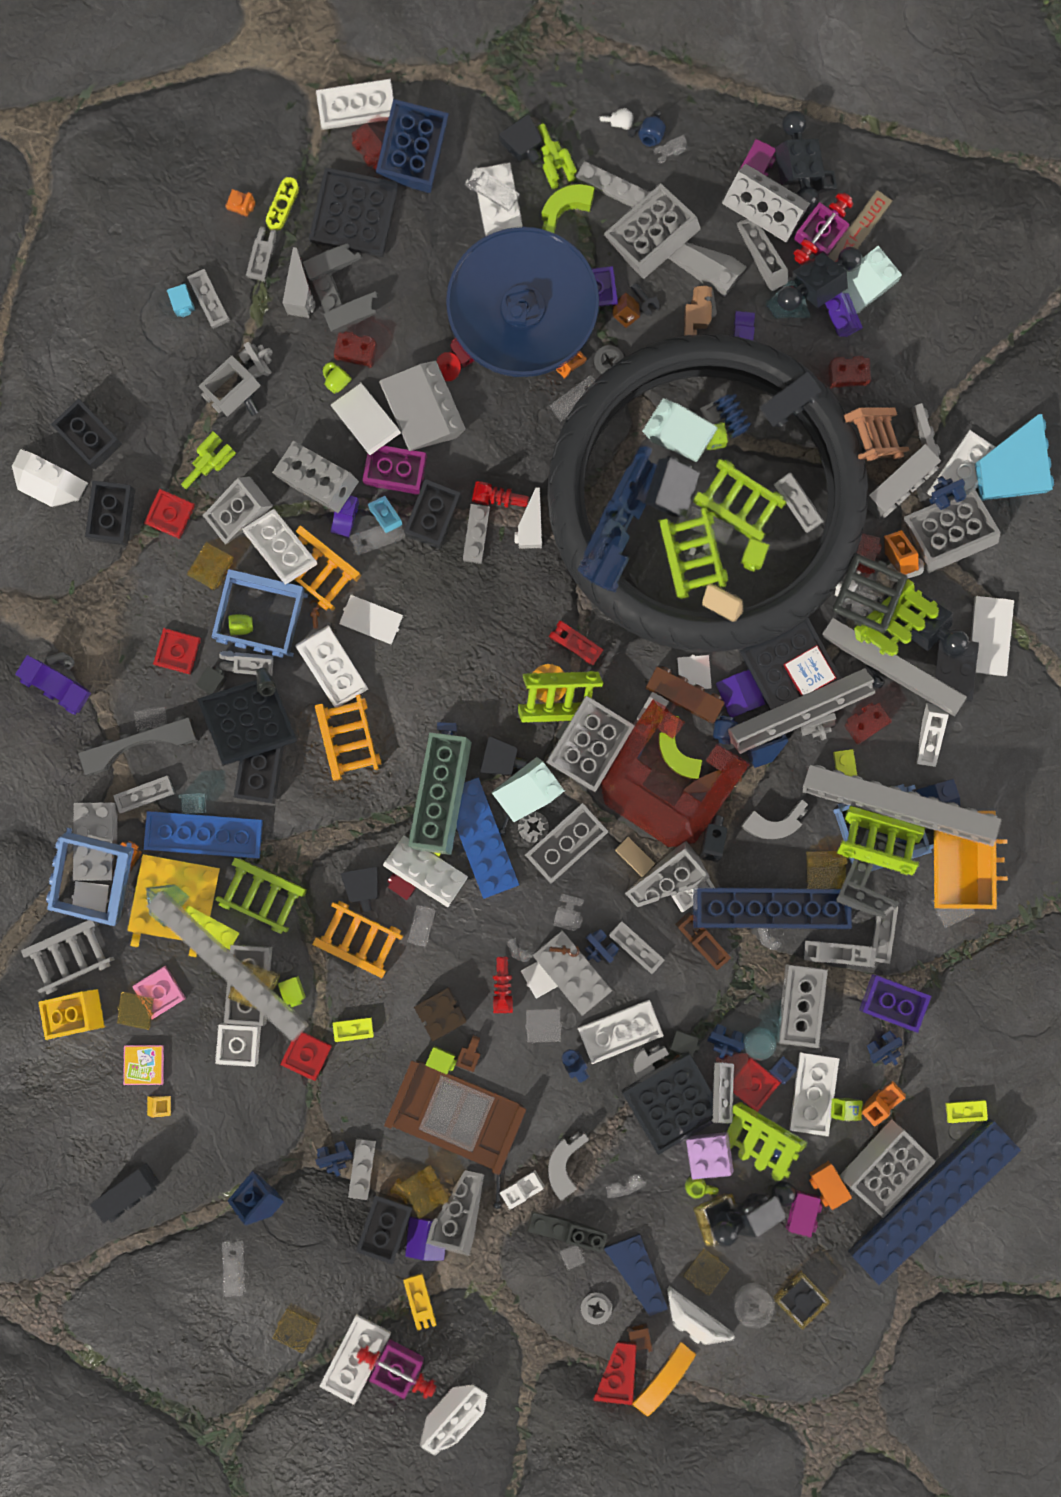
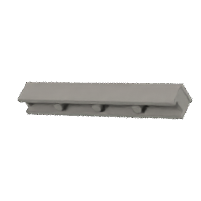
(895, 668)
(801, 711)

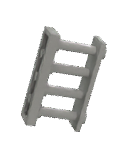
(53, 943)

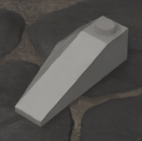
(709, 267)
(674, 873)
(457, 1220)

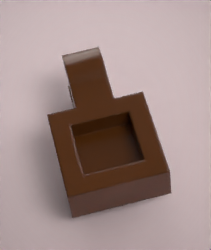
(469, 1056)

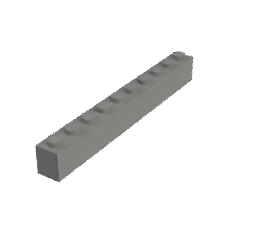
(902, 805)
(227, 965)

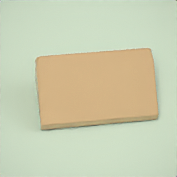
(722, 602)
(634, 856)

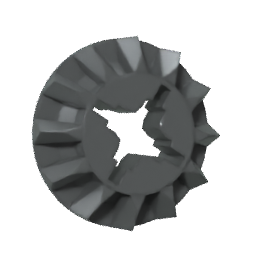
(610, 352)

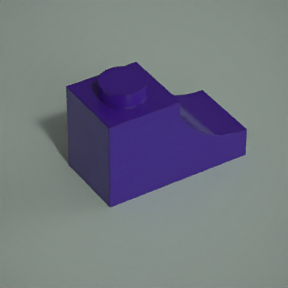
(744, 325)
(344, 520)

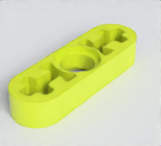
(279, 196)

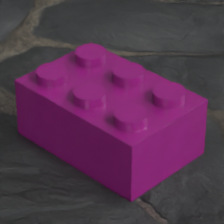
(395, 469)

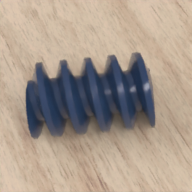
(732, 415)

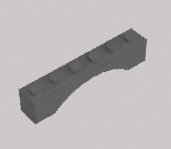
(101, 758)

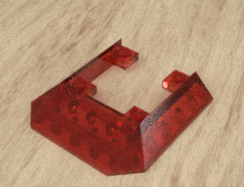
(667, 823)

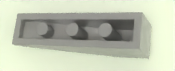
(764, 254)

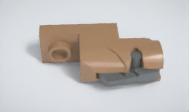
(700, 311)

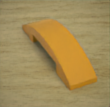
(665, 1380)

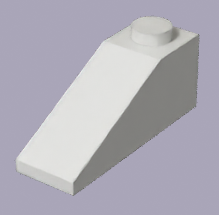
(530, 525)
(931, 735)

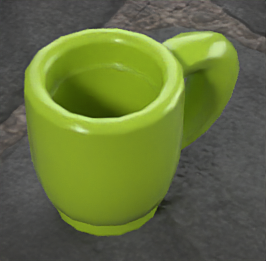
(337, 377)
(240, 624)
(697, 1188)

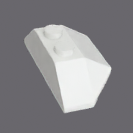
(45, 480)
(696, 1321)
(453, 1417)

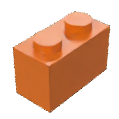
(901, 552)
(830, 1185)

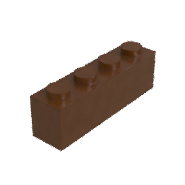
(685, 695)

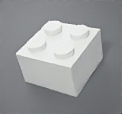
(238, 1044)

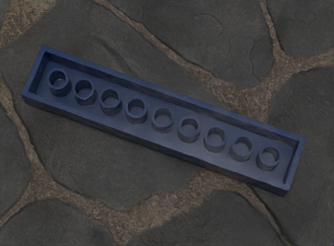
(934, 1201)

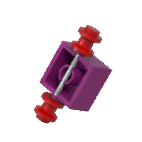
(822, 229)
(396, 1369)

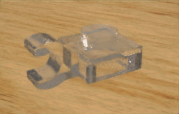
(672, 147)

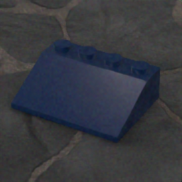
(412, 145)

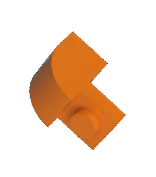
(881, 1103)

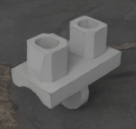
(252, 353)
(819, 727)

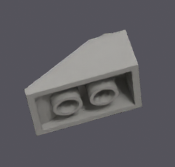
(297, 293)
(237, 508)

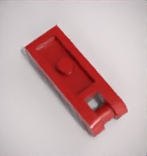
(576, 643)

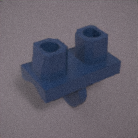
(945, 489)
(607, 953)
(724, 1044)
(877, 1053)
(575, 1065)
(325, 1159)

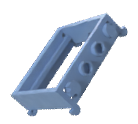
(262, 584)
(919, 849)
(119, 885)

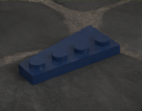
(635, 1267)

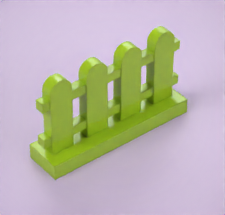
(900, 633)
(776, 1134)

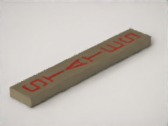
(863, 224)

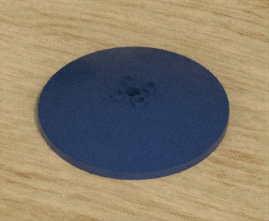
(529, 269)

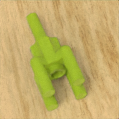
(555, 158)
(208, 459)

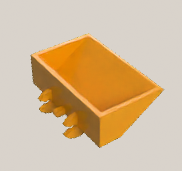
(965, 872)

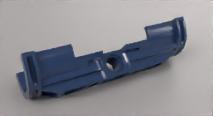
(603, 555)

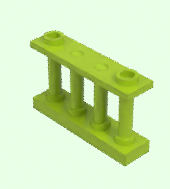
(722, 509)
(674, 548)
(556, 711)
(886, 825)
(259, 876)

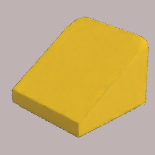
(158, 1106)

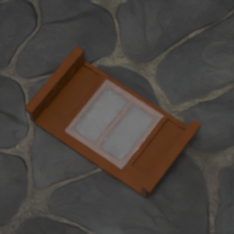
(456, 1115)

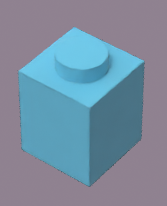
(181, 300)

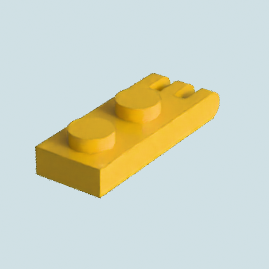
(419, 1300)

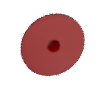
(449, 366)

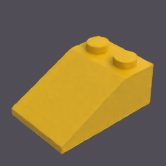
(71, 1014)

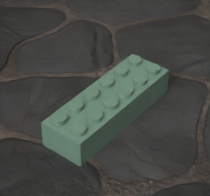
(440, 793)

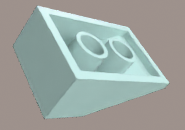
(871, 279)
(679, 430)
(528, 790)

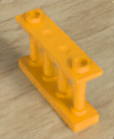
(334, 561)
(329, 732)
(342, 950)

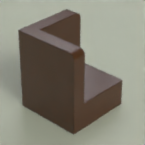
(626, 310)
(640, 1335)

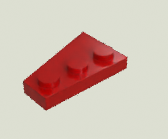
(619, 1376)

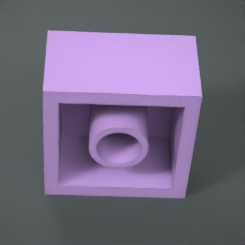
(710, 1155)

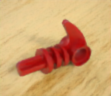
(483, 493)
(502, 1002)

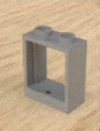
(237, 394)

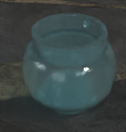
(760, 1043)

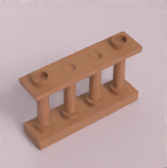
(878, 417)

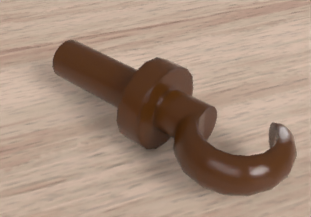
(315, 614)
(564, 950)

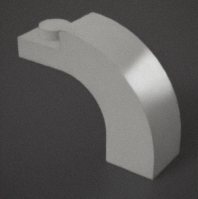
(765, 829)
(839, 953)
(558, 1176)

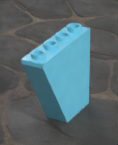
(1017, 464)

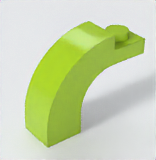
(567, 198)
(676, 760)

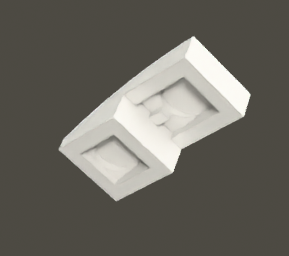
(685, 898)
(522, 1189)

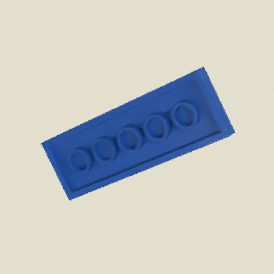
(203, 834)
(483, 842)

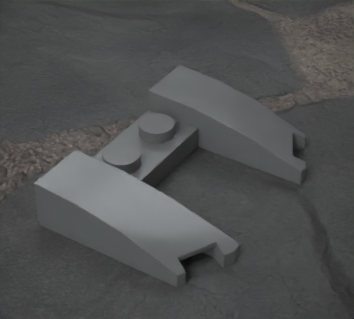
(320, 271)
(853, 891)

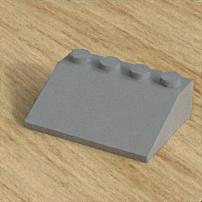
(653, 230)
(422, 406)
(953, 532)
(590, 744)
(887, 1168)

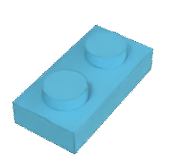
(385, 514)

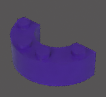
(55, 684)

